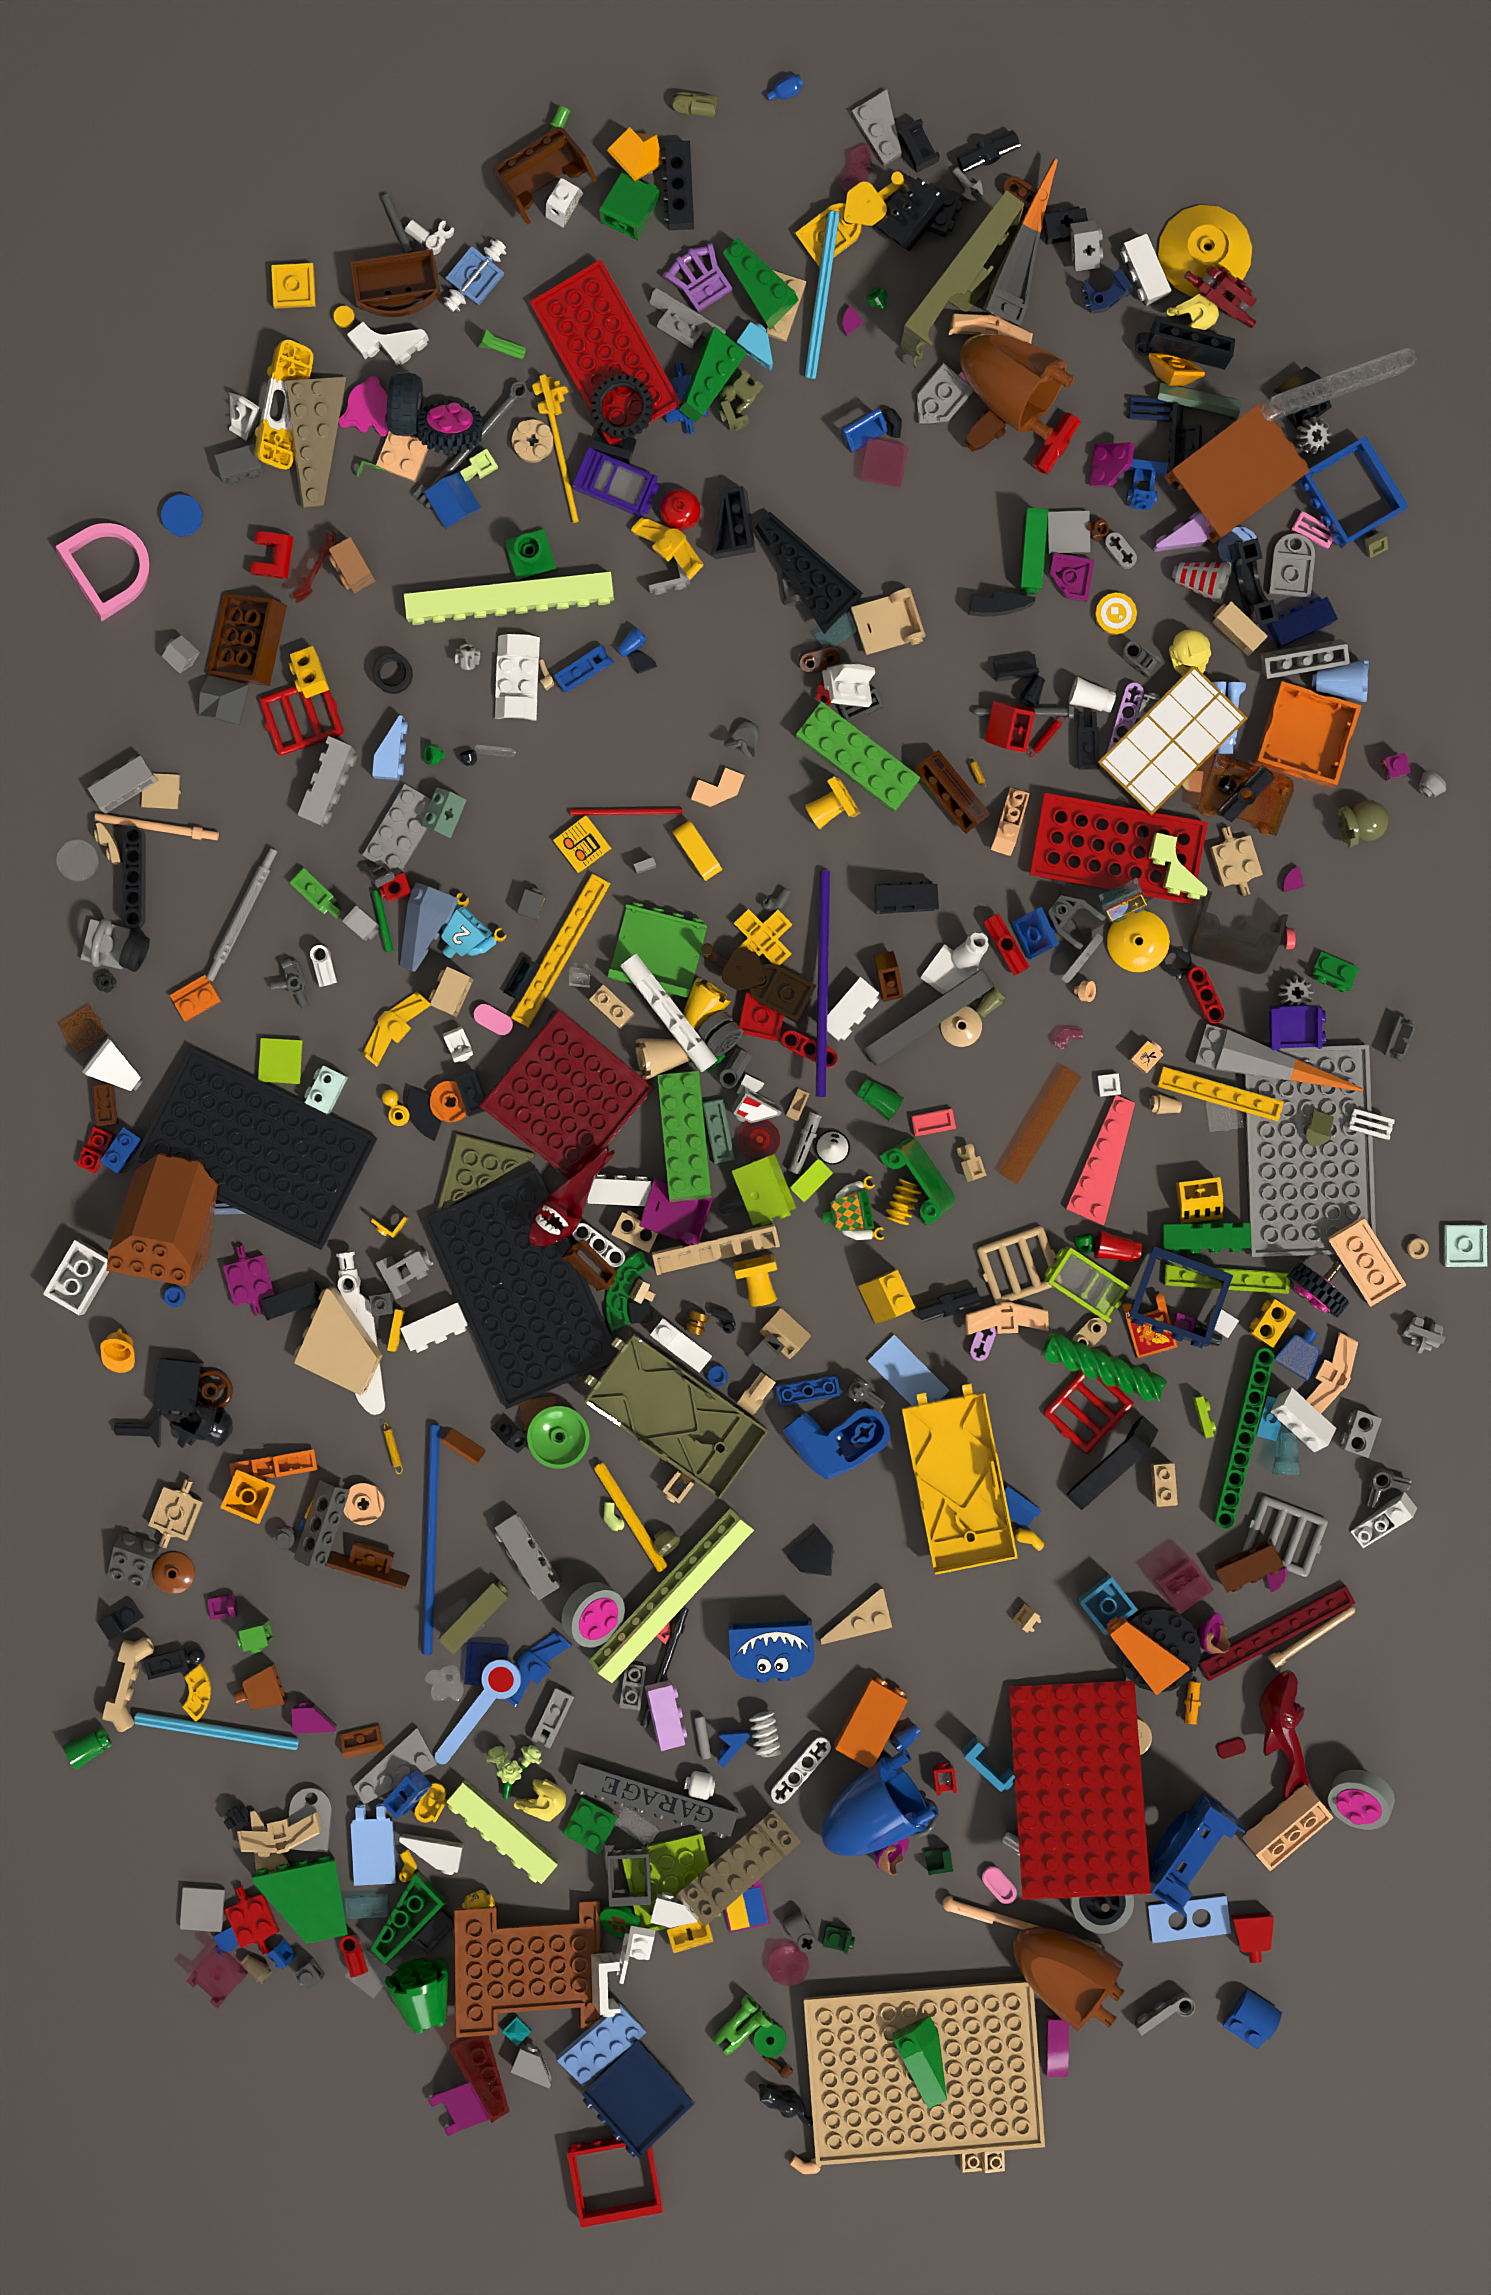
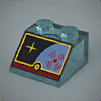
(1123, 900)

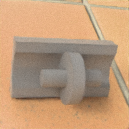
(1422, 1338)

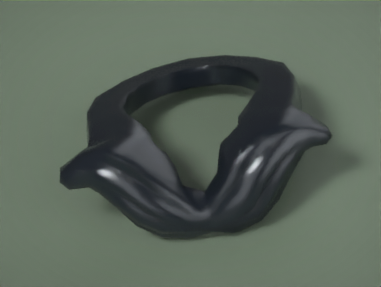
(1178, 973)

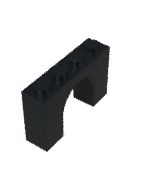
(1244, 561)

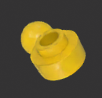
(390, 1099)

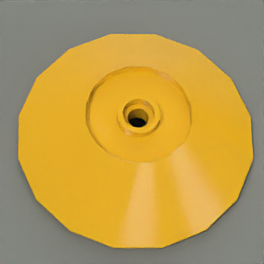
(1184, 240)

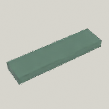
(1199, 400)

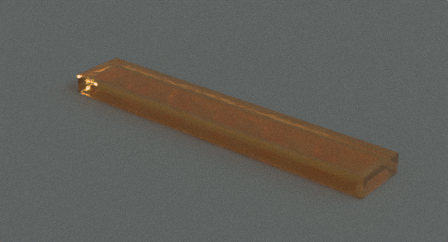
(1040, 1125)

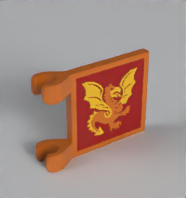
(1146, 1341)

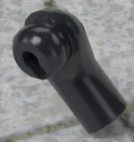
(896, 421)
(727, 1319)

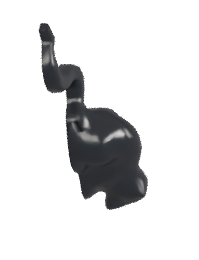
(787, 2102)

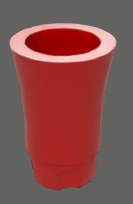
(1116, 1247)

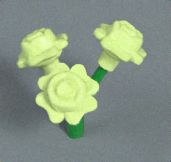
(509, 1770)

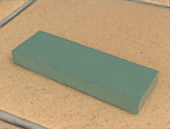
(718, 1131)

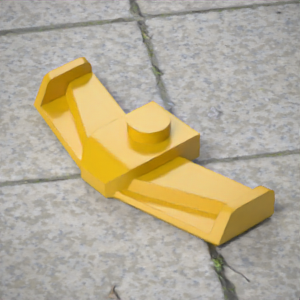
(668, 544)
(393, 1026)

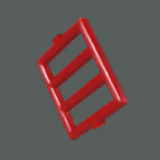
(300, 743)
(1099, 1432)

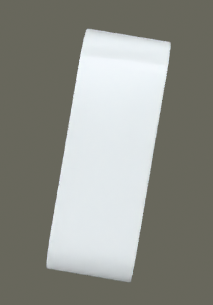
(609, 1246)

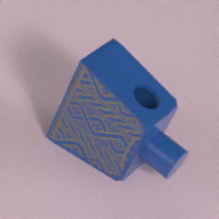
(1299, 1353)

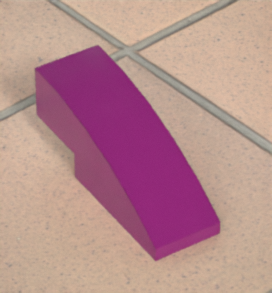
(1057, 2047)

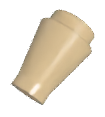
(1161, 1105)

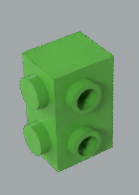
(255, 1636)

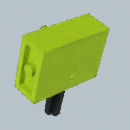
(761, 1191)

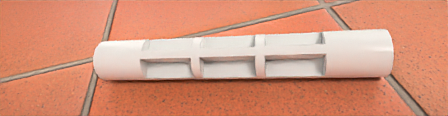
(668, 1012)

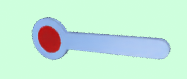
(500, 1681)

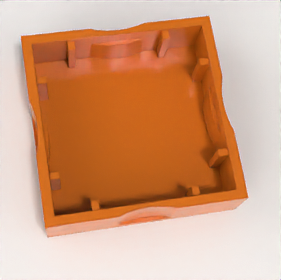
(1307, 734)

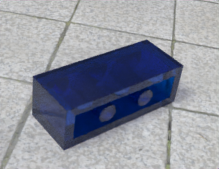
(1302, 621)

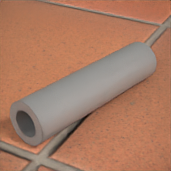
(702, 1737)

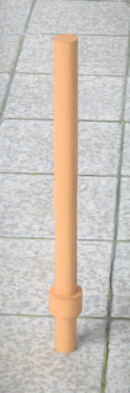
(195, 832)

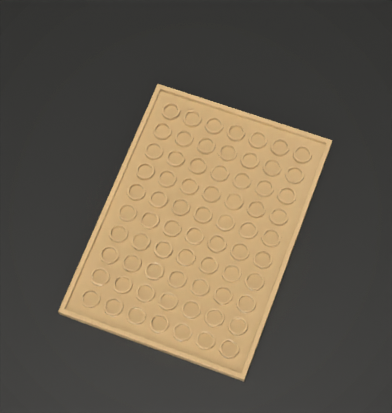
(868, 2100)

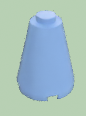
(1344, 681)

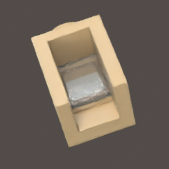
(678, 1487)

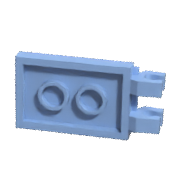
(373, 1847)

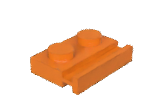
(195, 998)

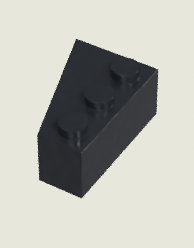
(734, 526)
(906, 897)

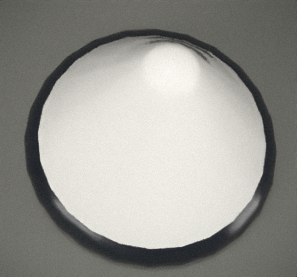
(832, 1147)

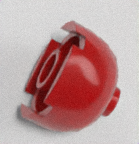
(680, 509)

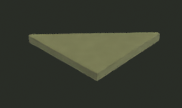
(476, 1165)

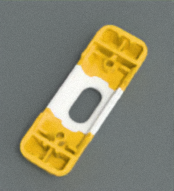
(274, 437)

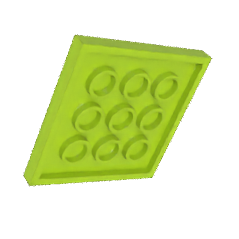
(672, 1868)

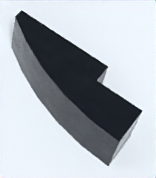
(1001, 604)

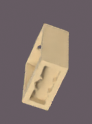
(1238, 628)

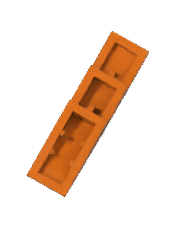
(277, 1465)

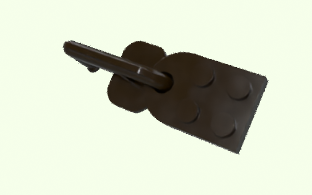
(781, 993)

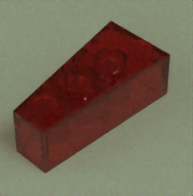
(480, 2067)

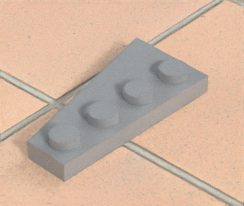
(406, 1758)

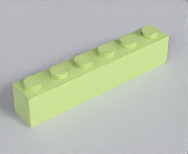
(502, 1831)

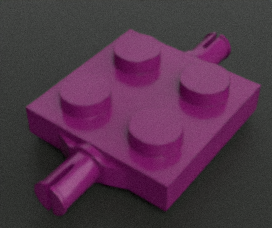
(248, 1280)

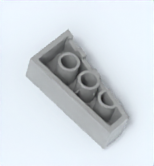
(327, 782)
(528, 1556)

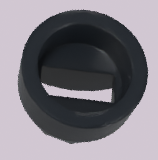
(468, 757)
(1227, 784)

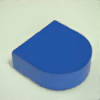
(226, 1939)

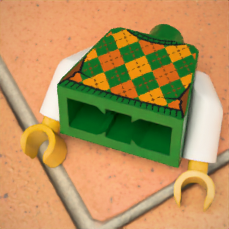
(852, 1212)

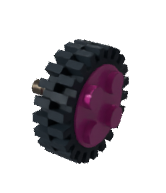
(450, 427)
(1318, 1288)

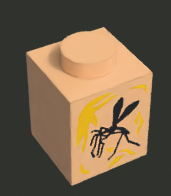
(1146, 1056)

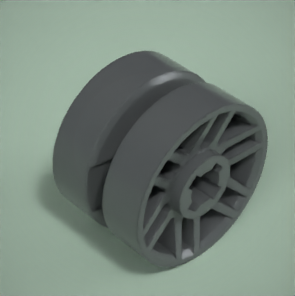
(720, 1033)

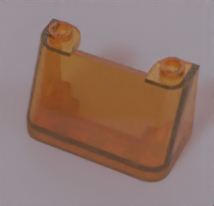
(1269, 805)

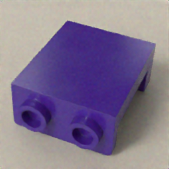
(1296, 1026)

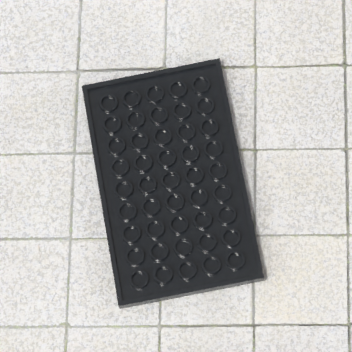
(260, 1147)
(520, 1298)

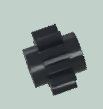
(236, 1818)

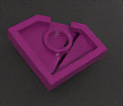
(1109, 462)
(1072, 575)

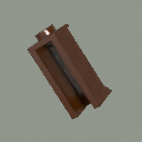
(590, 1265)

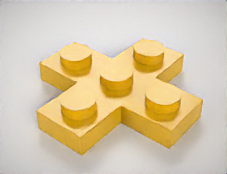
(764, 936)

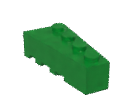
(713, 369)
(1205, 1236)

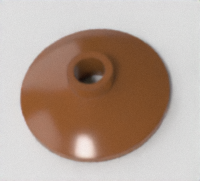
(184, 1572)

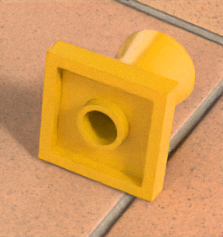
(832, 804)
(757, 1278)

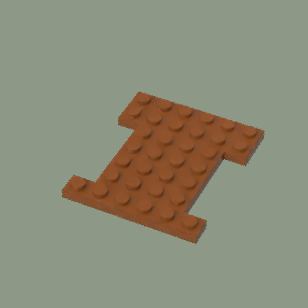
(522, 1967)

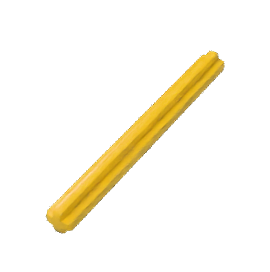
(630, 1516)

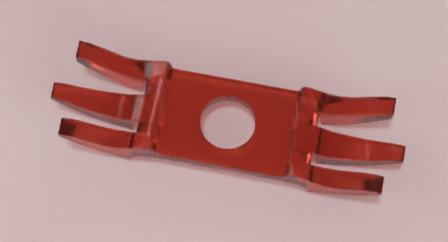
(306, 589)

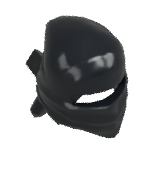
(210, 1426)

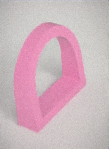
(89, 534)

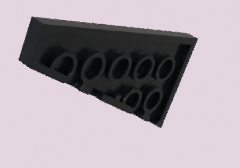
(816, 581)

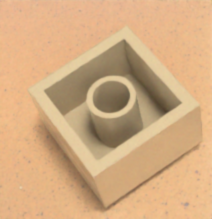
(451, 991)

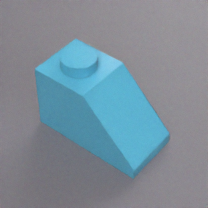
(756, 344)

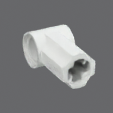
(323, 968)

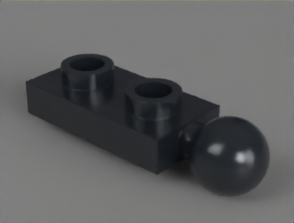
(172, 1662)

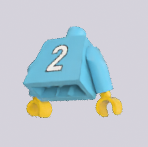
(466, 933)

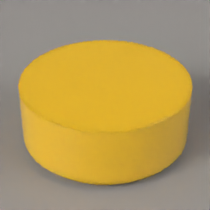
(344, 316)

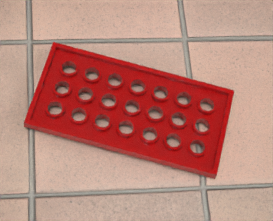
(1112, 815)

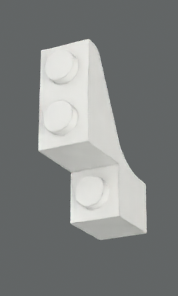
(397, 345)

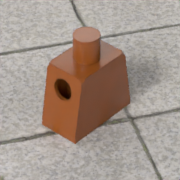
(262, 1689)

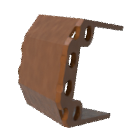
(165, 1222)

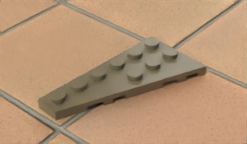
(314, 420)

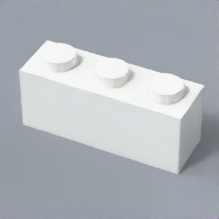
(1145, 270)
(851, 1009)
(619, 1191)
(435, 1327)
(1303, 1420)

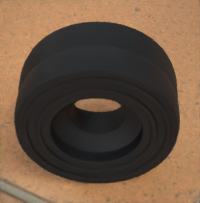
(134, 951)

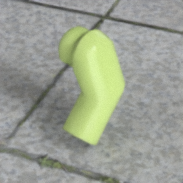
(610, 1519)

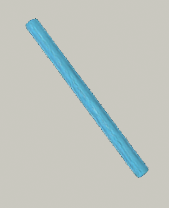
(822, 294)
(216, 1731)

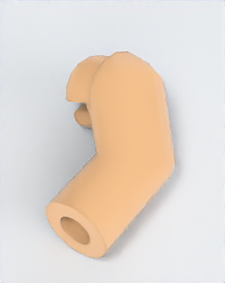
(805, 2168)

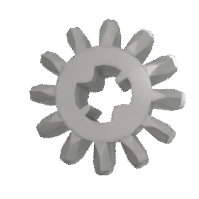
(1319, 430)
(1300, 987)

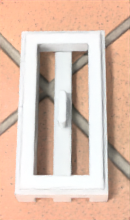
(1388, 1128)

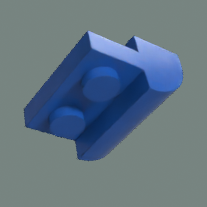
(1253, 2019)

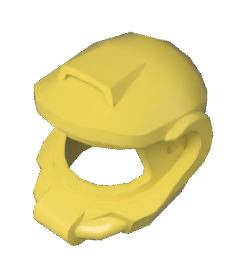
(1201, 310)
(1190, 649)
(549, 1803)

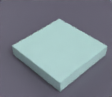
(1465, 1245)

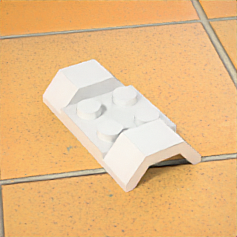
(517, 676)

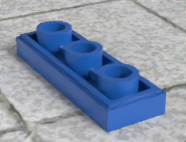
(821, 1388)

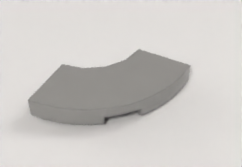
(1082, 958)

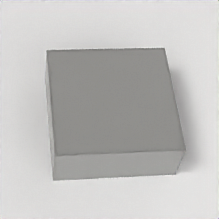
(645, 865)

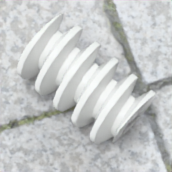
(765, 1734)

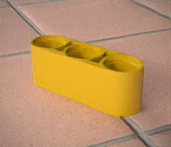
(697, 850)

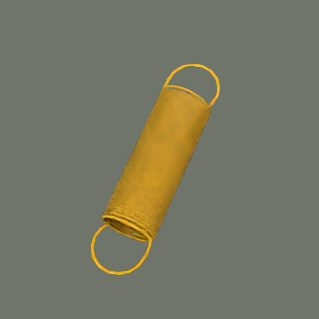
(977, 773)

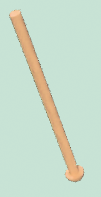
(985, 1915)

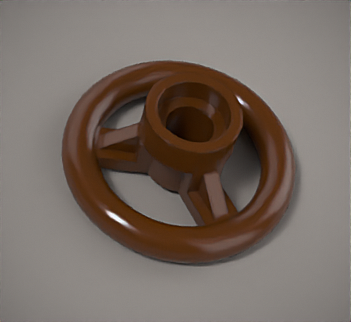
(211, 1397)

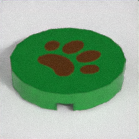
(618, 1920)

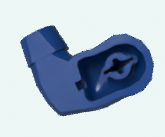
(840, 1447)

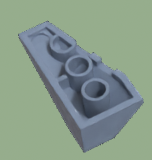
(424, 917)

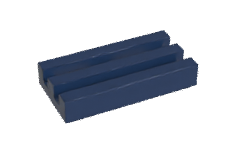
(1152, 401)

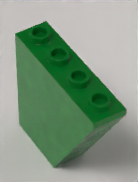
(306, 1897)

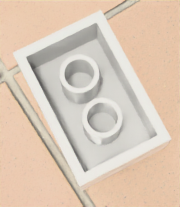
(78, 1277)

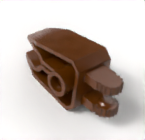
(985, 431)

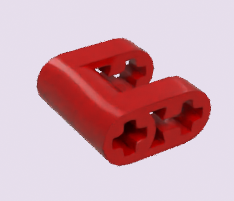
(281, 555)

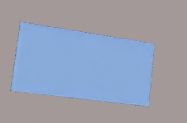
(907, 1372)

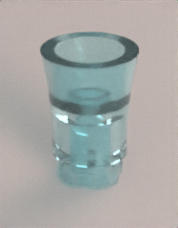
(1287, 1455)

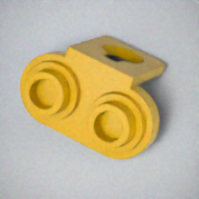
(431, 1803)

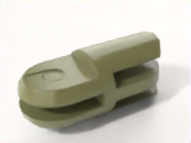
(695, 104)

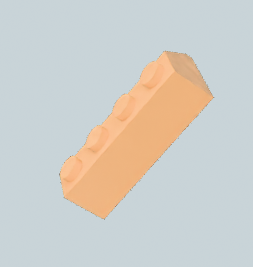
(1287, 1827)

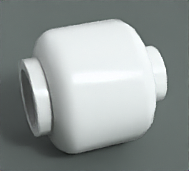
(700, 1785)

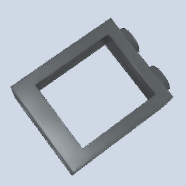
(632, 1898)

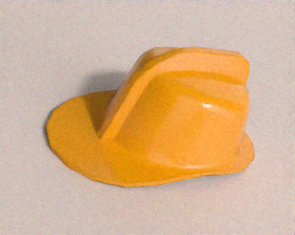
(118, 1352)

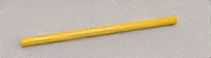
(563, 468)

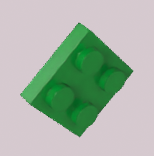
(590, 1825)

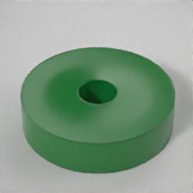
(774, 2048)

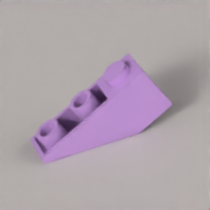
(1187, 535)

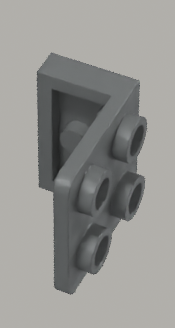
(133, 1560)

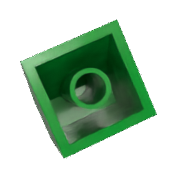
(629, 206)

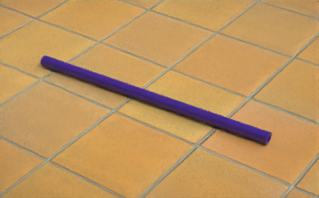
(822, 992)

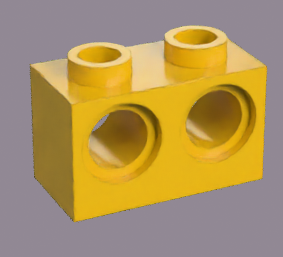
(310, 671)
(1276, 1326)
(689, 1936)

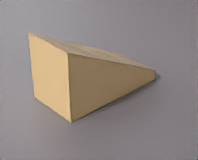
(797, 1104)

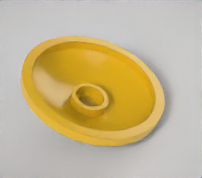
(1138, 957)

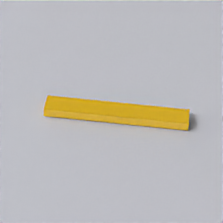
(1220, 1094)

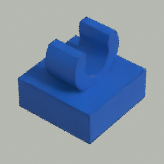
(282, 1954)

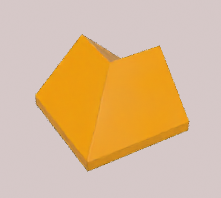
(636, 153)
(1174, 370)
(248, 1496)

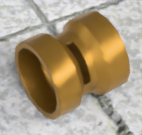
(694, 1327)

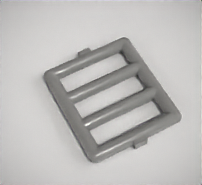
(1304, 1516)

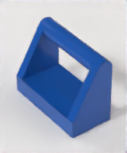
(868, 426)

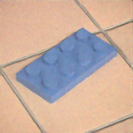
(600, 2045)

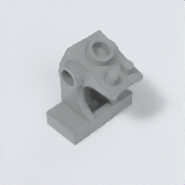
(417, 1263)

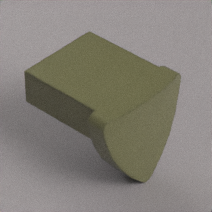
(1319, 1128)

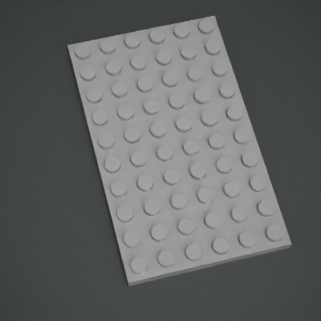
(1302, 1190)

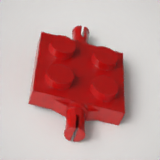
(252, 1920)

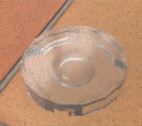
(77, 860)

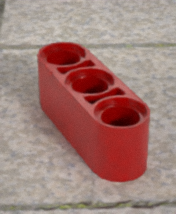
(1212, 1003)
(801, 1042)

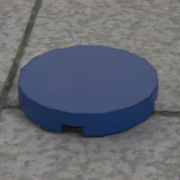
(182, 515)

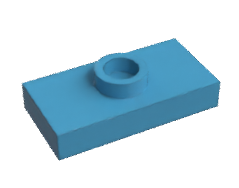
(1268, 1423)

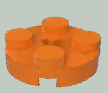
(438, 1101)

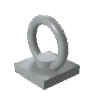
(104, 943)

